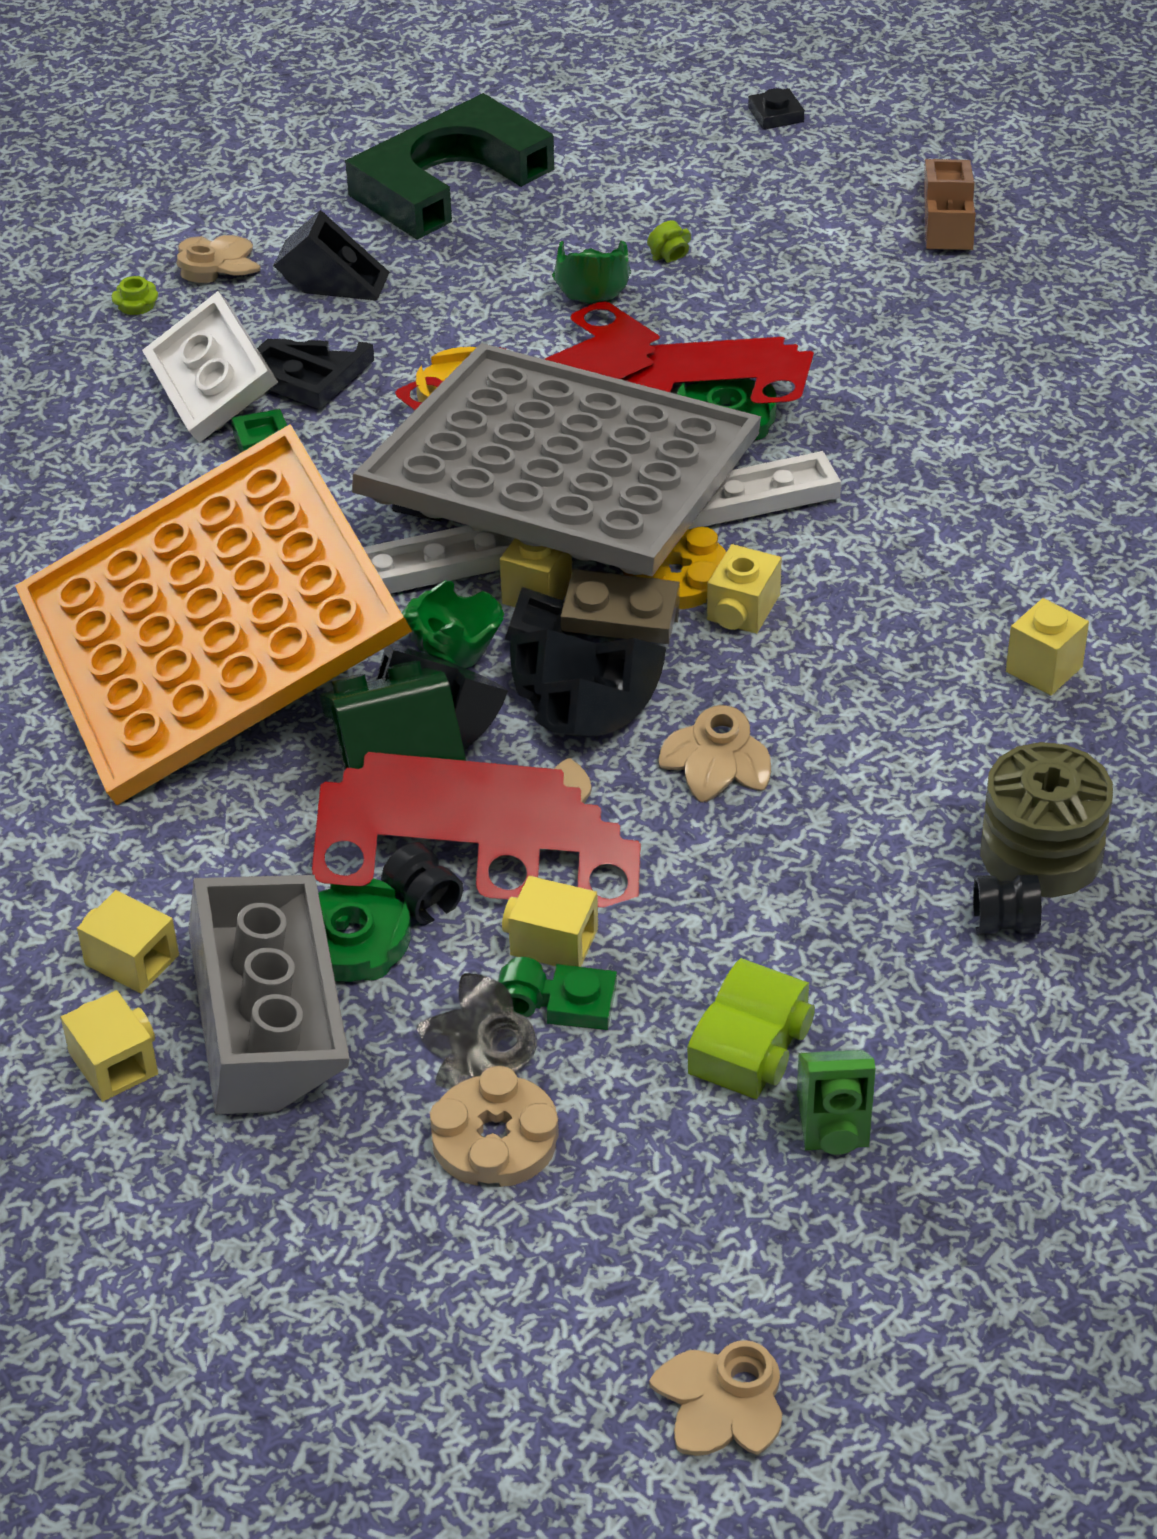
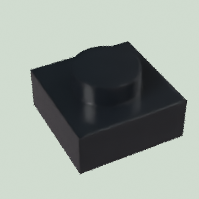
(776, 108)
(534, 613)

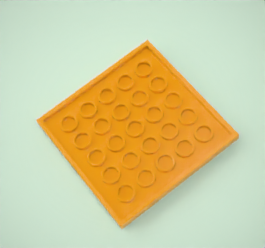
(208, 613)

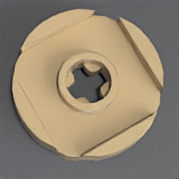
(494, 1097)

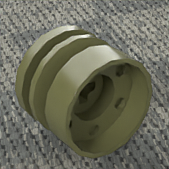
(1046, 817)

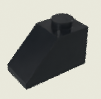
(329, 262)

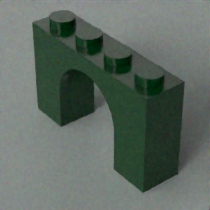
(481, 131)

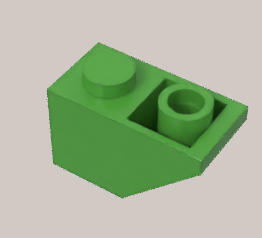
(836, 1099)

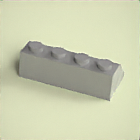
(264, 990)

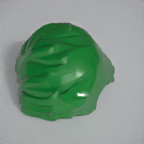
(592, 274)
(453, 625)

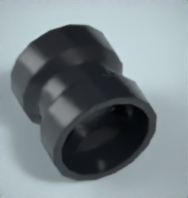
(421, 881)
(1007, 904)

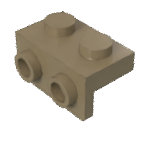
(621, 606)

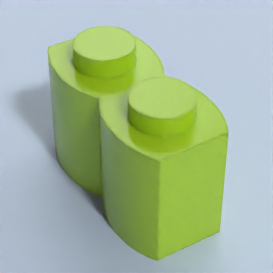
(749, 1028)

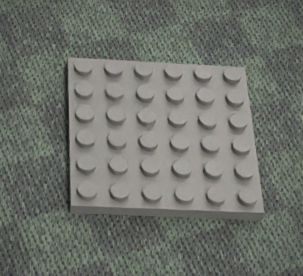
(560, 458)

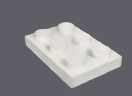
(209, 367)

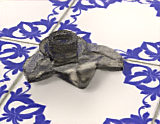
(470, 1035)

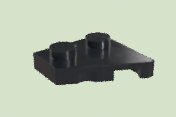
(312, 371)

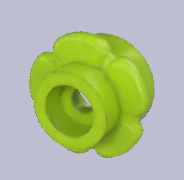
(669, 241)
(135, 295)

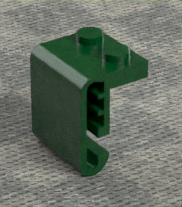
(394, 715)

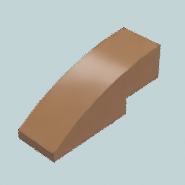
(949, 204)

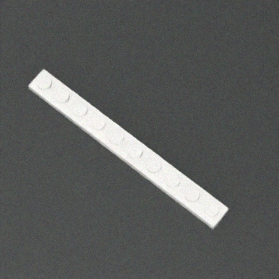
(468, 552)

